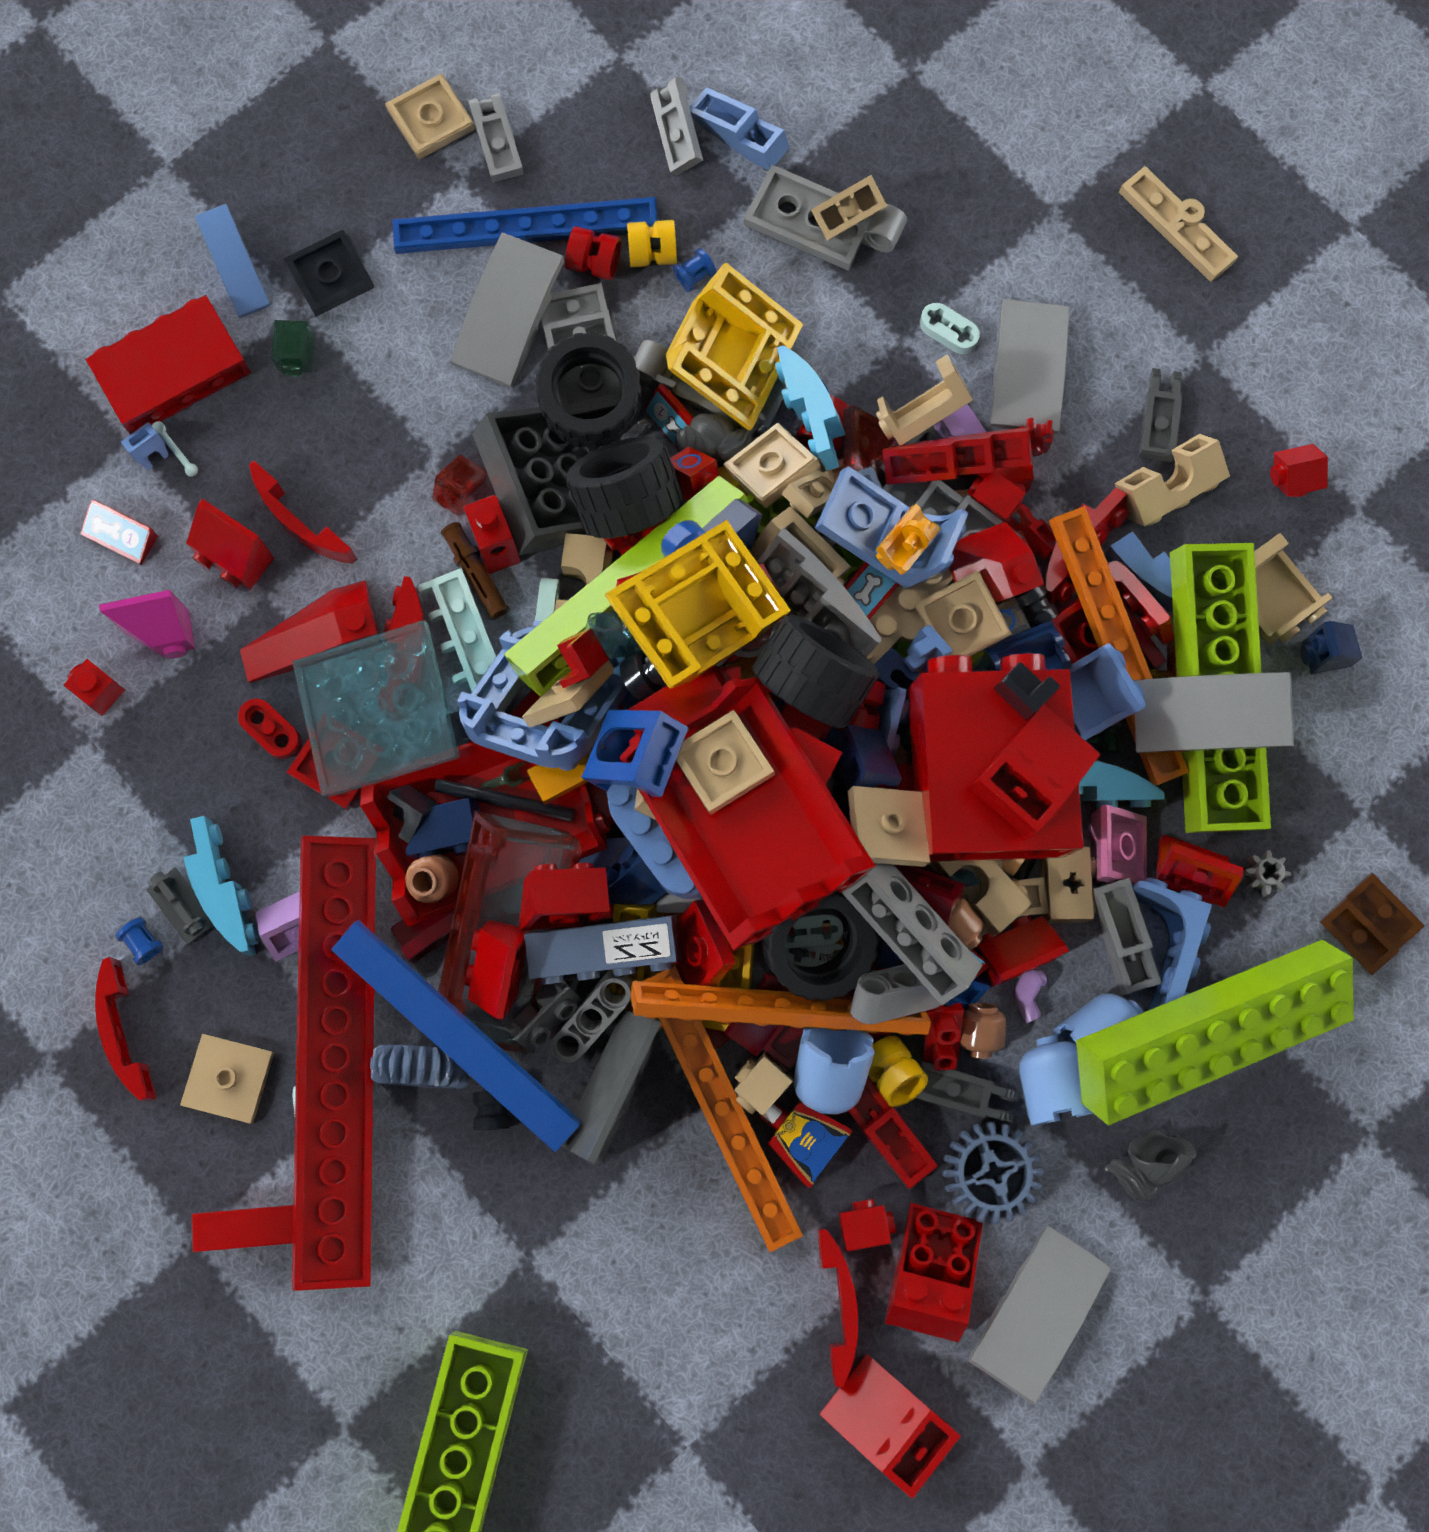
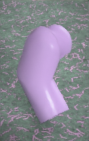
(1026, 992)

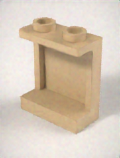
(927, 408)
(807, 536)
(1283, 593)

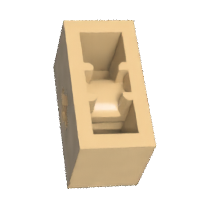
(849, 208)
(1063, 904)

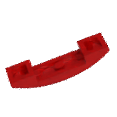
(325, 543)
(111, 986)
(841, 1353)

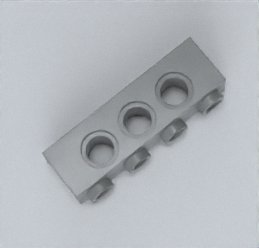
(914, 931)

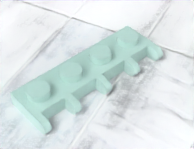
(464, 625)

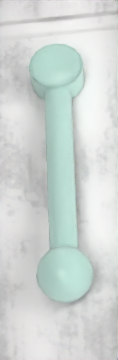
(190, 468)

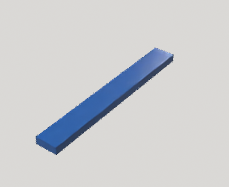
(527, 224)
(456, 1035)

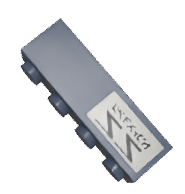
(603, 947)

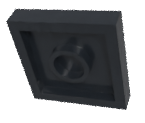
(329, 273)

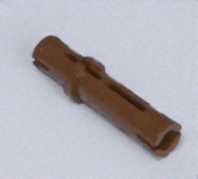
(468, 559)

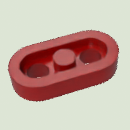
(270, 729)

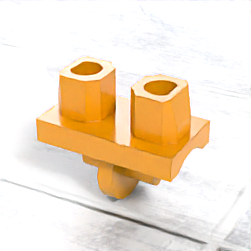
(907, 540)

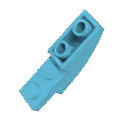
(811, 404)
(1112, 784)
(221, 900)

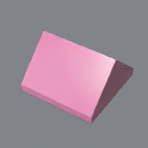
(1118, 845)

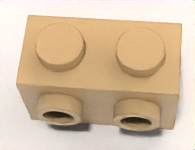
(761, 1083)

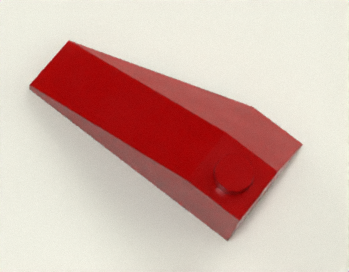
(327, 623)

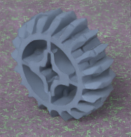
(416, 1067)
(999, 1188)

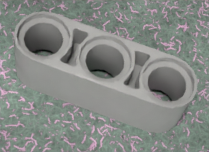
(890, 995)
(588, 1030)

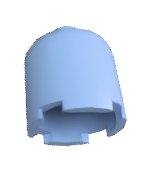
(1096, 1015)
(832, 1068)
(1051, 1081)

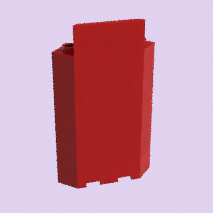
(473, 768)
(773, 846)

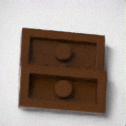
(1371, 923)

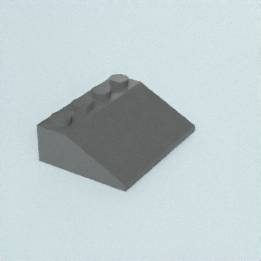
(528, 477)
(612, 1084)

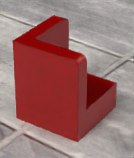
(582, 655)

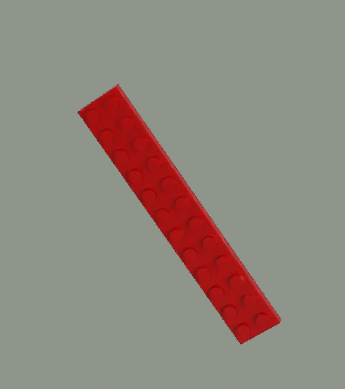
(333, 1070)

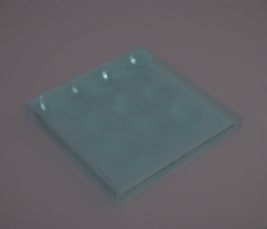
(375, 709)

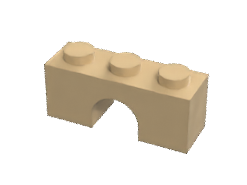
(1197, 470)
(584, 558)
(999, 896)

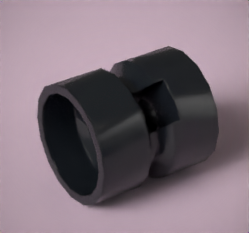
(640, 676)

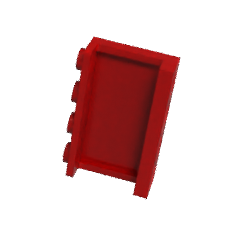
(167, 365)

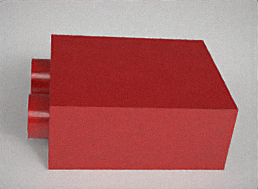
(955, 735)

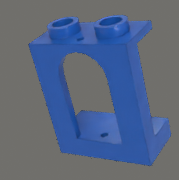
(653, 756)

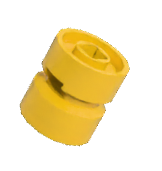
(640, 246)
(896, 1074)

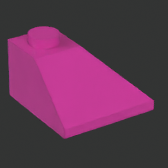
(155, 621)

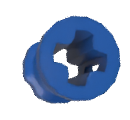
(694, 269)
(139, 940)

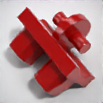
(944, 1037)

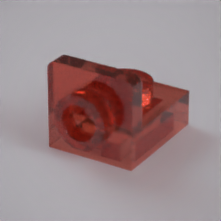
(457, 483)

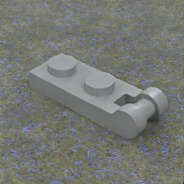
(676, 126)
(496, 138)

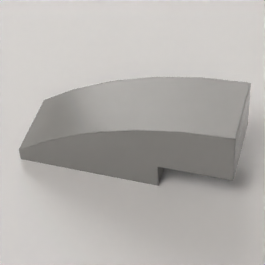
(1126, 937)

